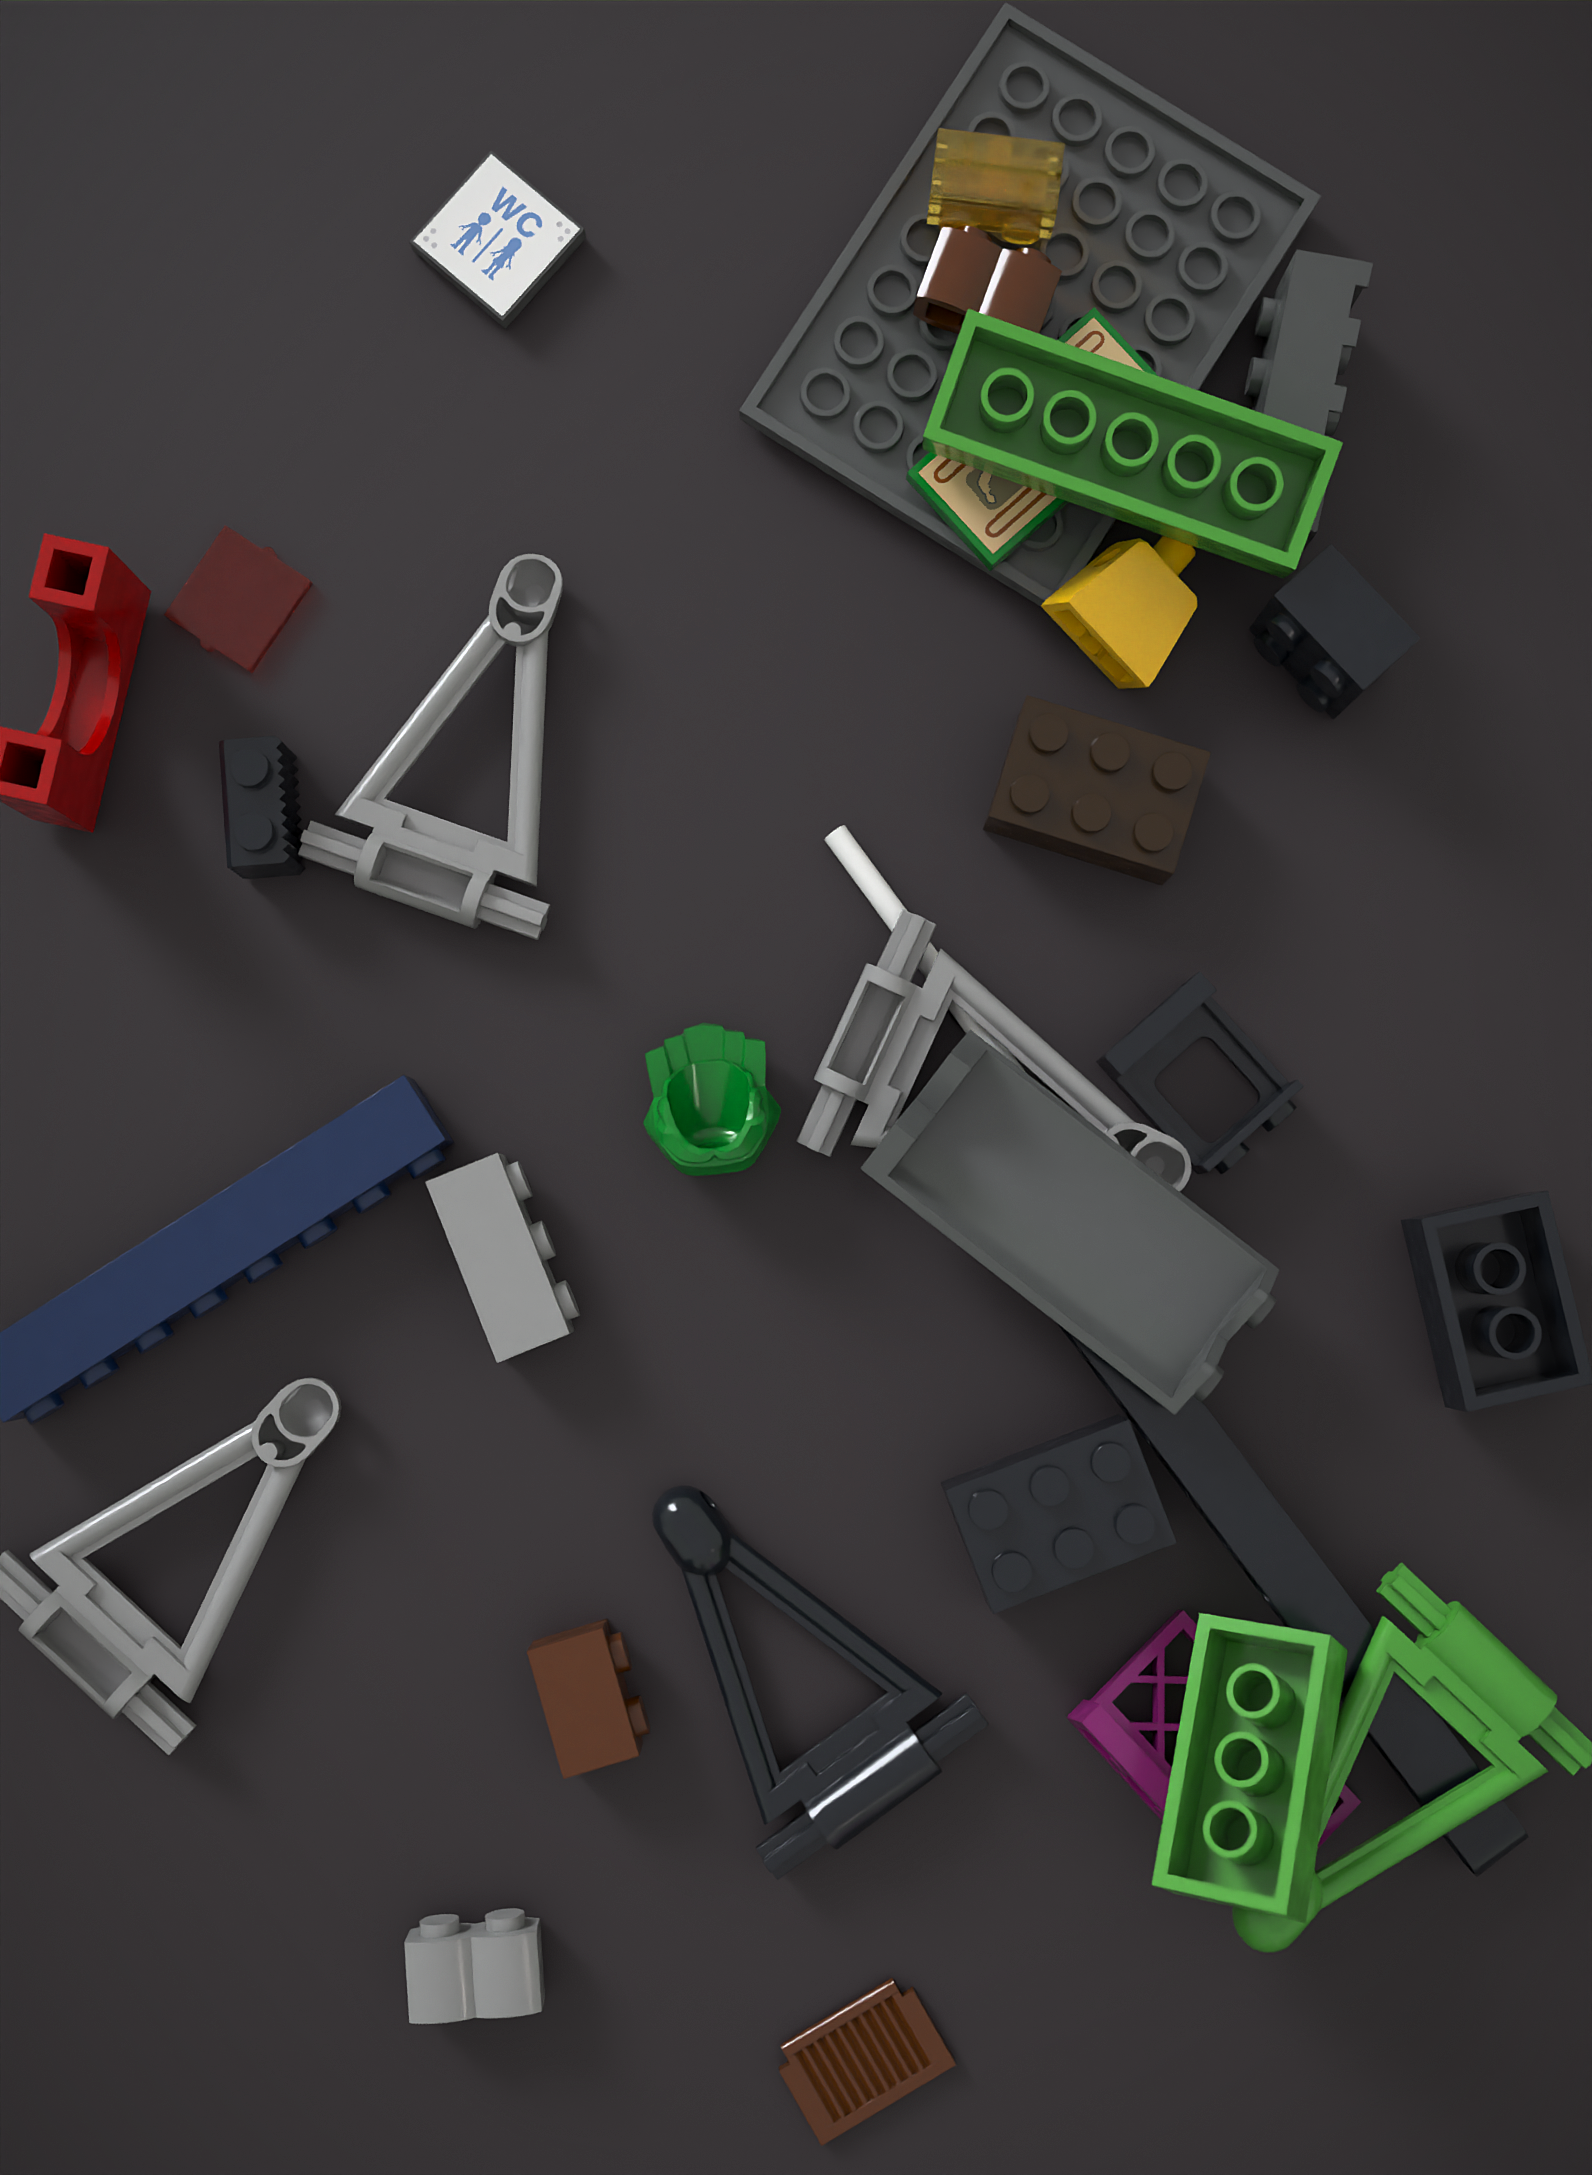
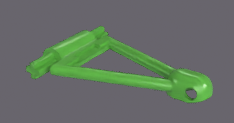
(1477, 1691)

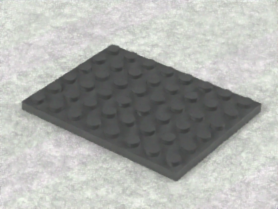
(1150, 228)

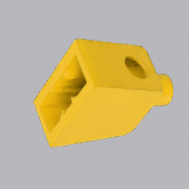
(1127, 608)

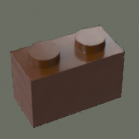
(588, 1698)

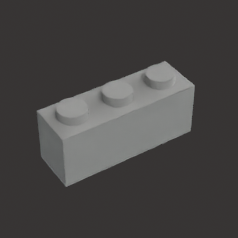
(503, 1255)

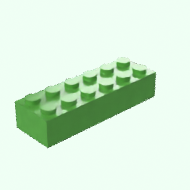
(1130, 444)

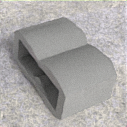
(474, 1968)

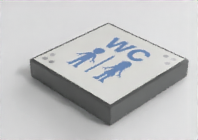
(498, 239)

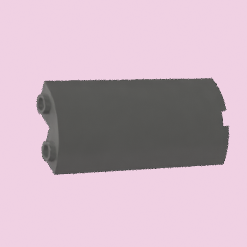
(1074, 1223)

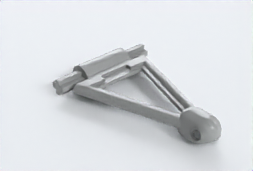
(434, 860)
(893, 1027)
(101, 1634)

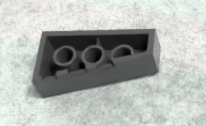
(1307, 343)

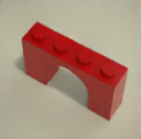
(98, 625)

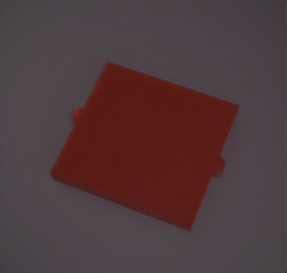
(238, 599)

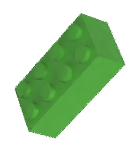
(1251, 1766)

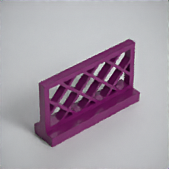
(1128, 1751)

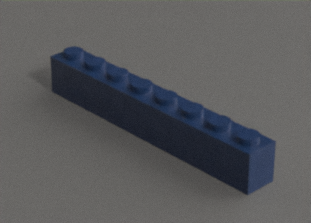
(215, 1247)

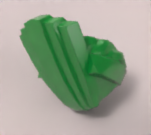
(710, 1100)

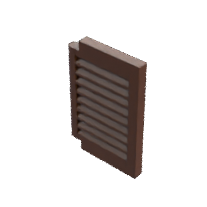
(863, 2059)

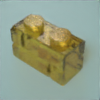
(996, 184)

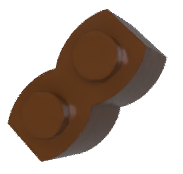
(980, 276)

